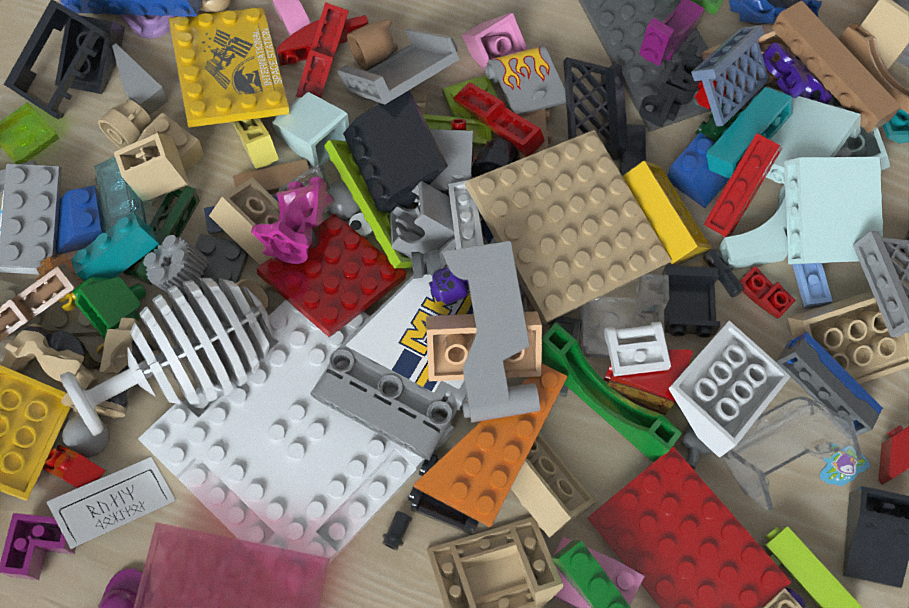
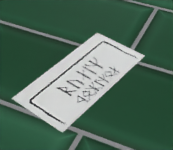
(110, 502)

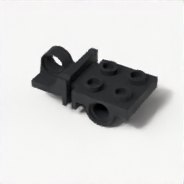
(678, 89)

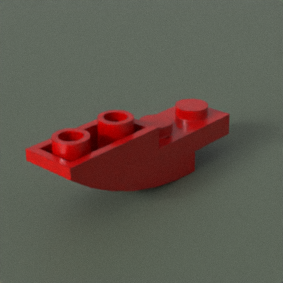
(299, 44)

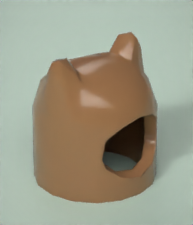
(374, 43)

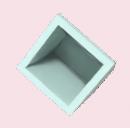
(310, 127)

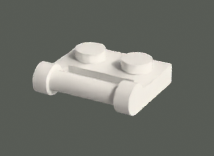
(637, 356)

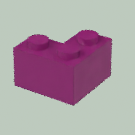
(27, 545)

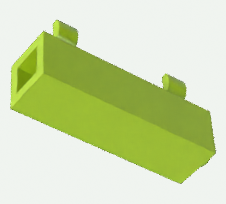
(807, 570)

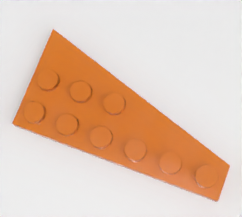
(487, 460)

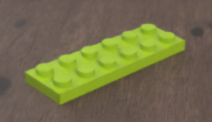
(379, 221)

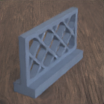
(725, 58)

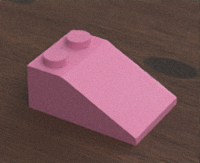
(622, 576)

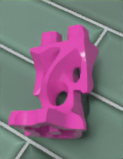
(298, 208)

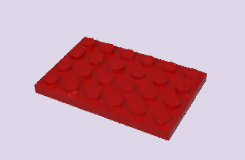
(686, 541)

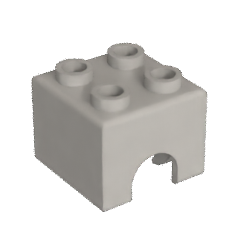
(425, 226)

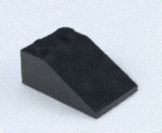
(97, 68)

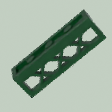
(174, 225)

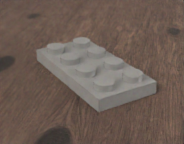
(29, 215)

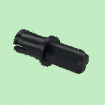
(725, 273)

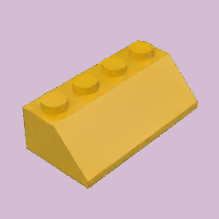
(666, 212)

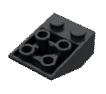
(877, 536)

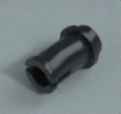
(396, 531)

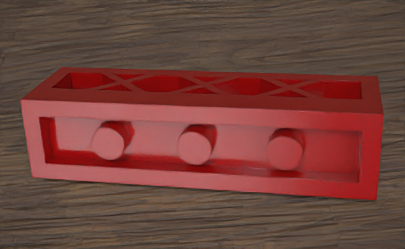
(743, 185)

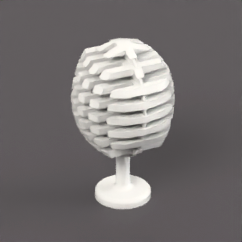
(222, 328)

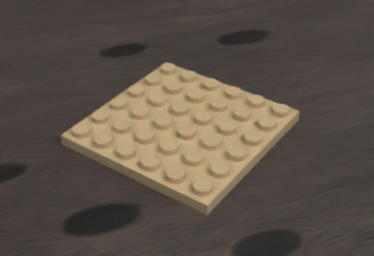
(568, 224)

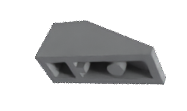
(138, 83)

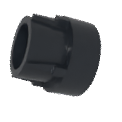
(493, 156)

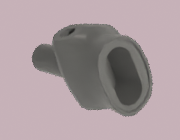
(694, 445)

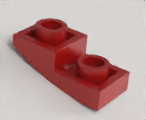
(768, 296)

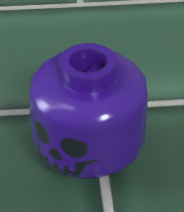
(448, 287)

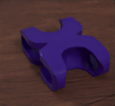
(794, 75)

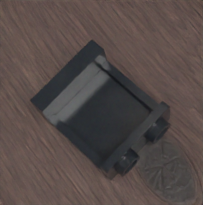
(691, 301)
(437, 510)

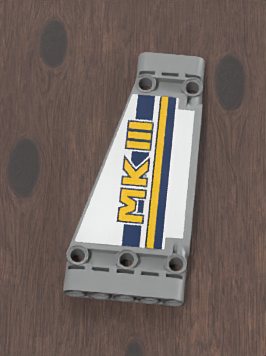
(393, 352)

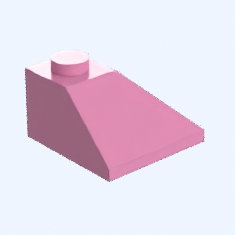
(494, 39)

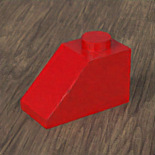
(894, 454)

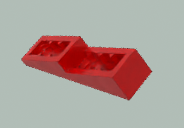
(322, 50)
(498, 118)

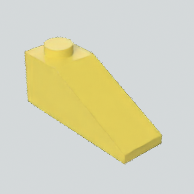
(256, 142)

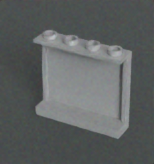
(404, 69)

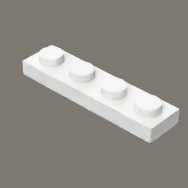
(465, 217)

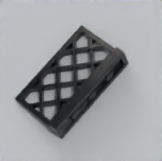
(612, 108)

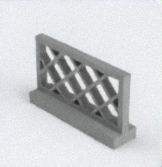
(883, 279)

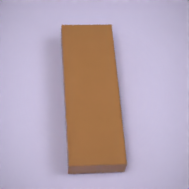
(274, 177)

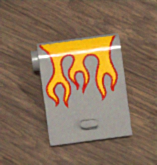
(527, 80)

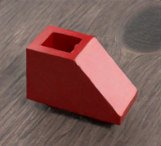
(72, 467)

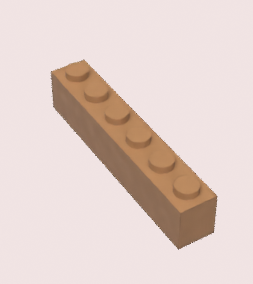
(835, 66)

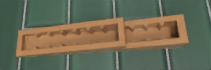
(36, 299)

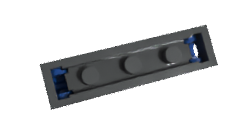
(829, 382)

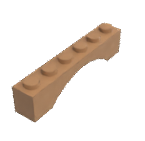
(865, 50)

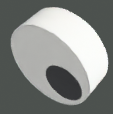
(360, 225)

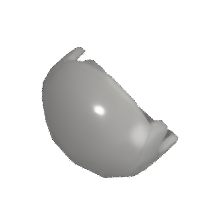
(344, 204)
(81, 440)

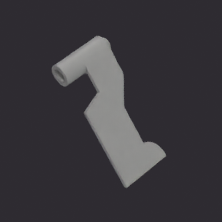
(499, 332)

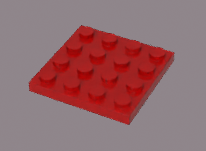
(337, 278)

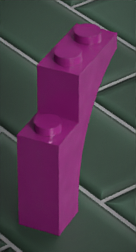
(666, 37)

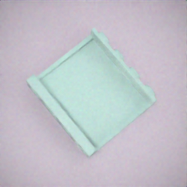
(812, 132)
(831, 206)

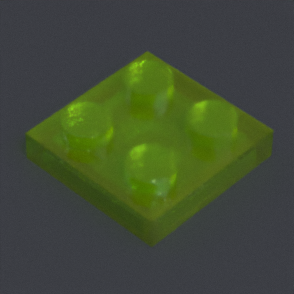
(25, 134)

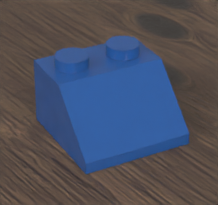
(692, 174)
(79, 219)

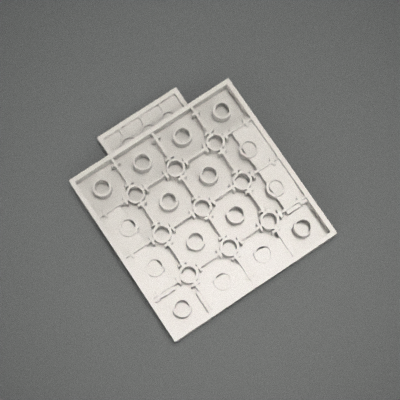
(276, 457)

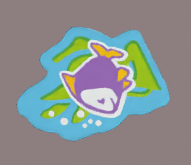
(842, 469)

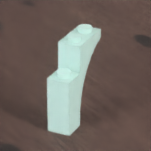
(761, 245)

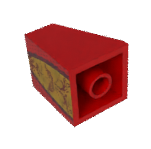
(651, 388)

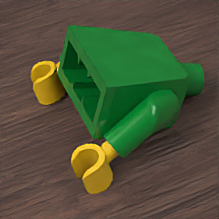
(105, 302)

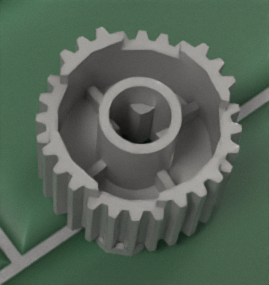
(174, 264)

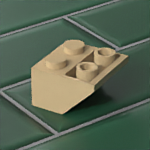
(152, 166)

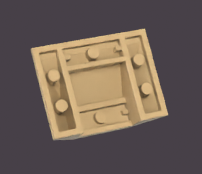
(496, 568)

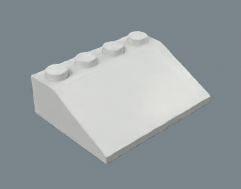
(727, 388)

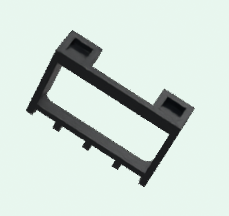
(22, 76)

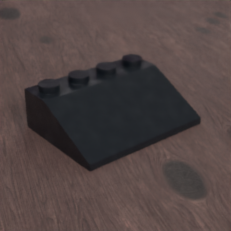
(394, 151)

